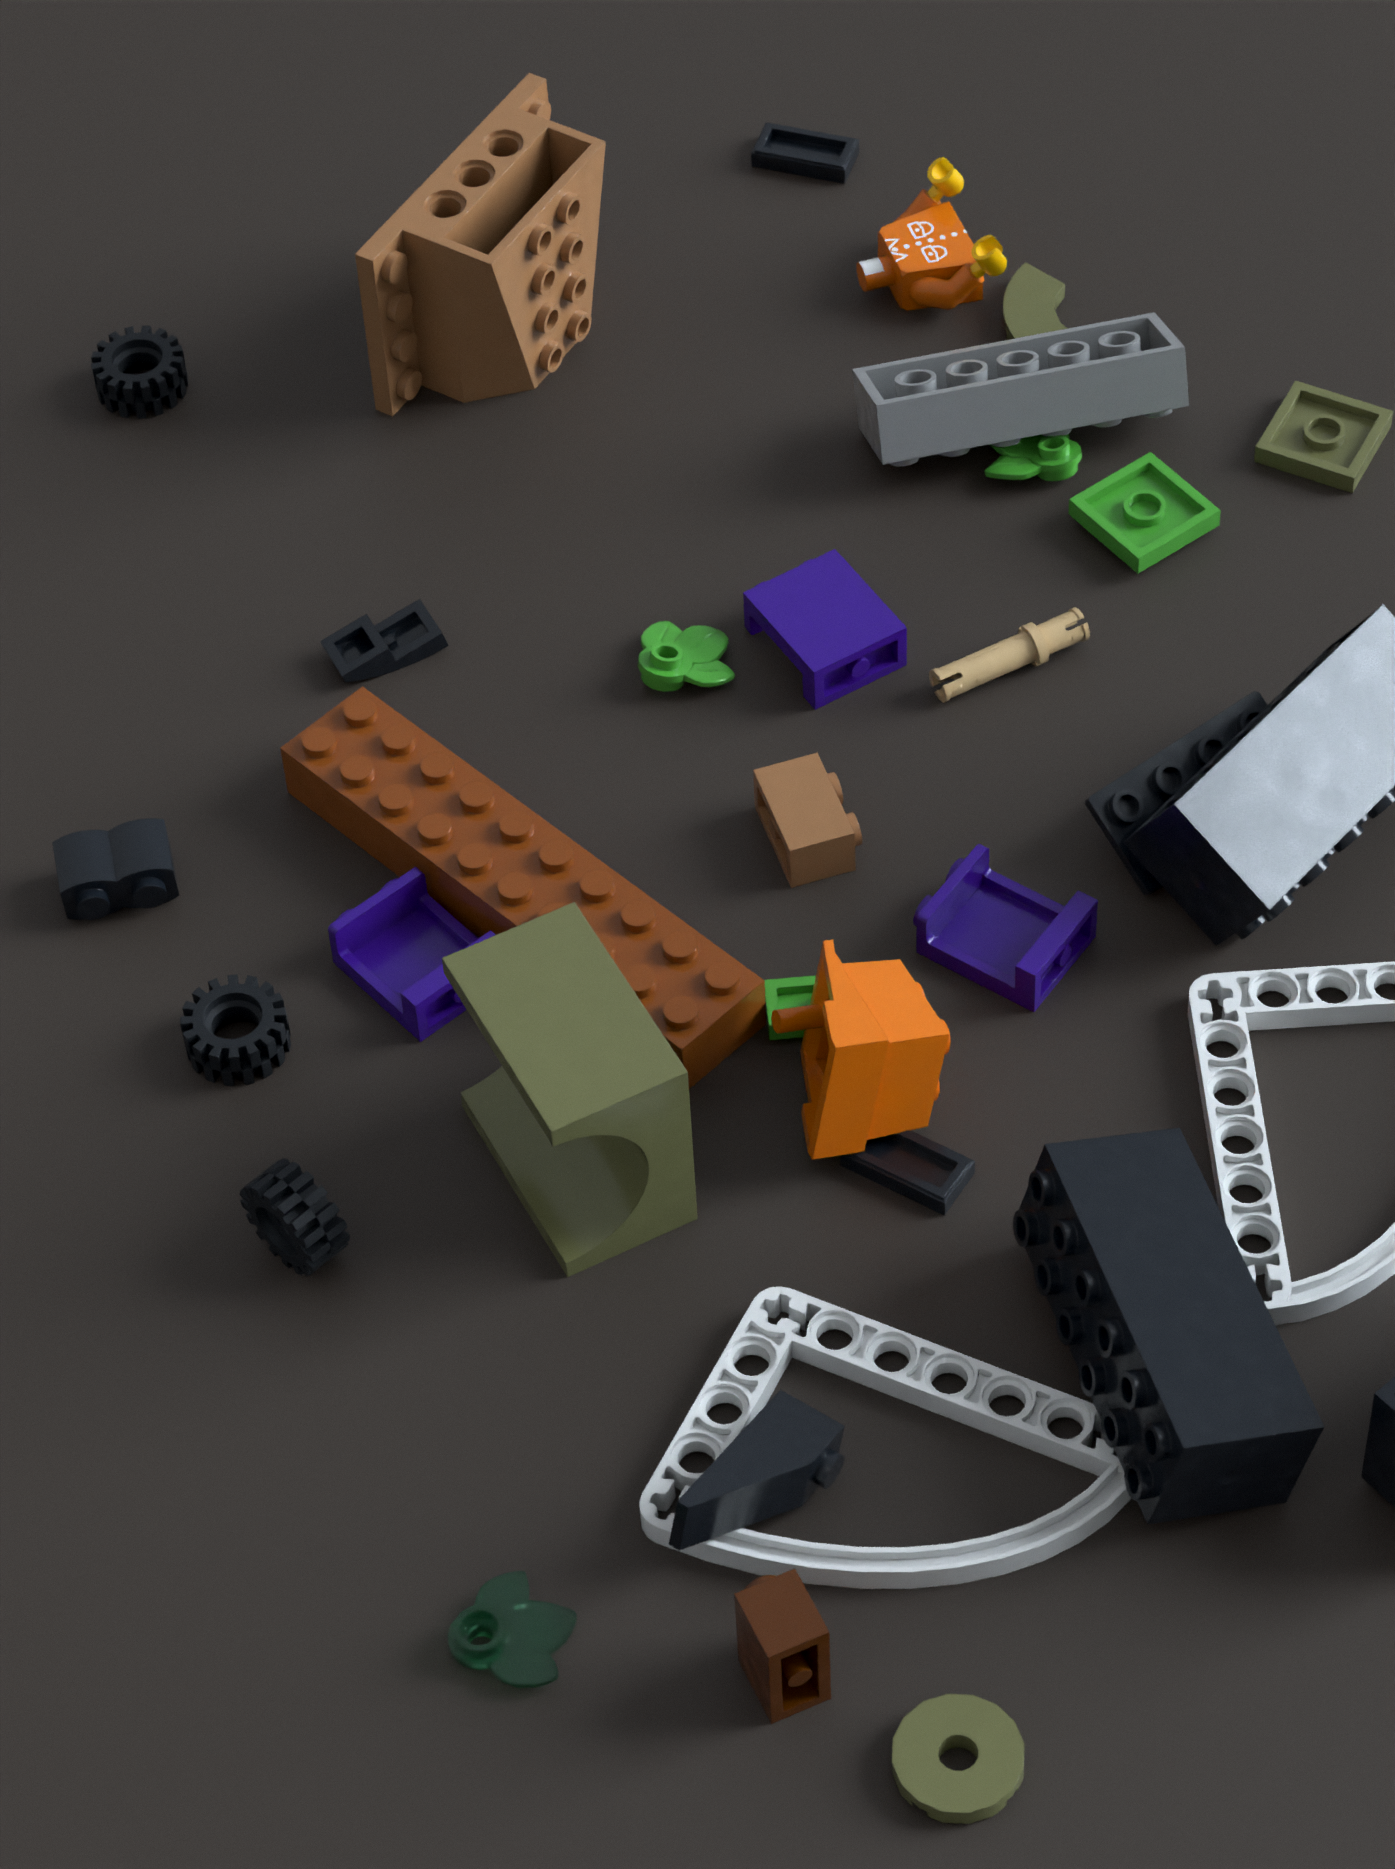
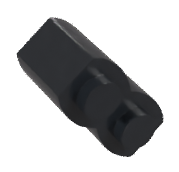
(115, 869)

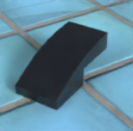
(398, 641)

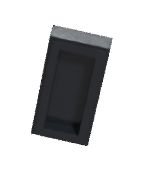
(805, 152)
(914, 1168)

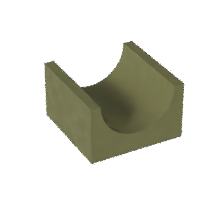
(587, 1093)

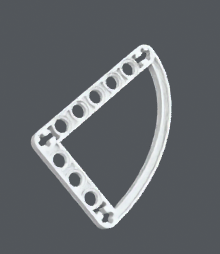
(1244, 1013)
(884, 1566)

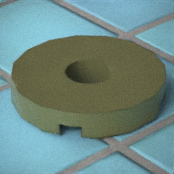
(958, 1723)

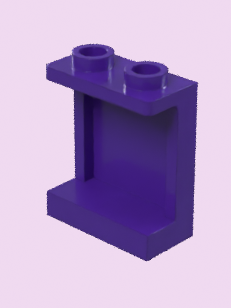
(828, 627)
(1003, 931)
(396, 952)

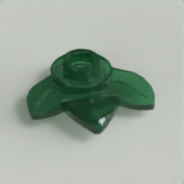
(520, 1630)

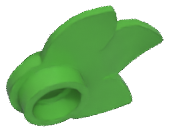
(1047, 457)
(683, 656)

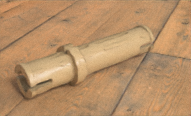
(1030, 645)

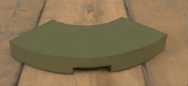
(1032, 303)

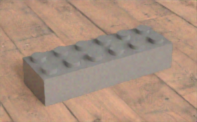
(1020, 389)

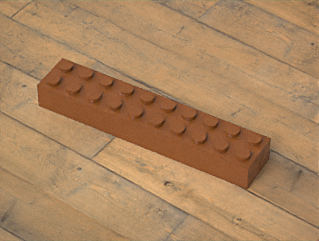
(506, 865)

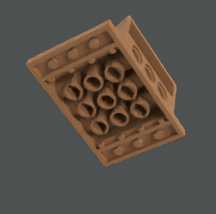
(487, 261)

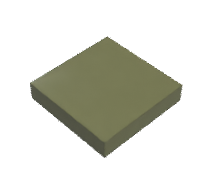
(1323, 436)

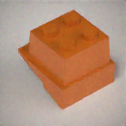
(865, 1053)

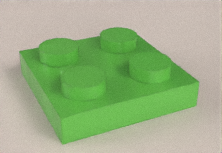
(1144, 512)

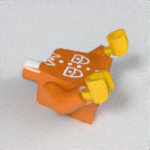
(928, 252)

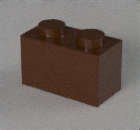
(783, 1645)

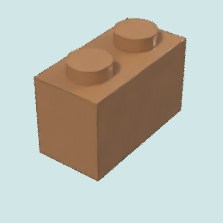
(806, 819)

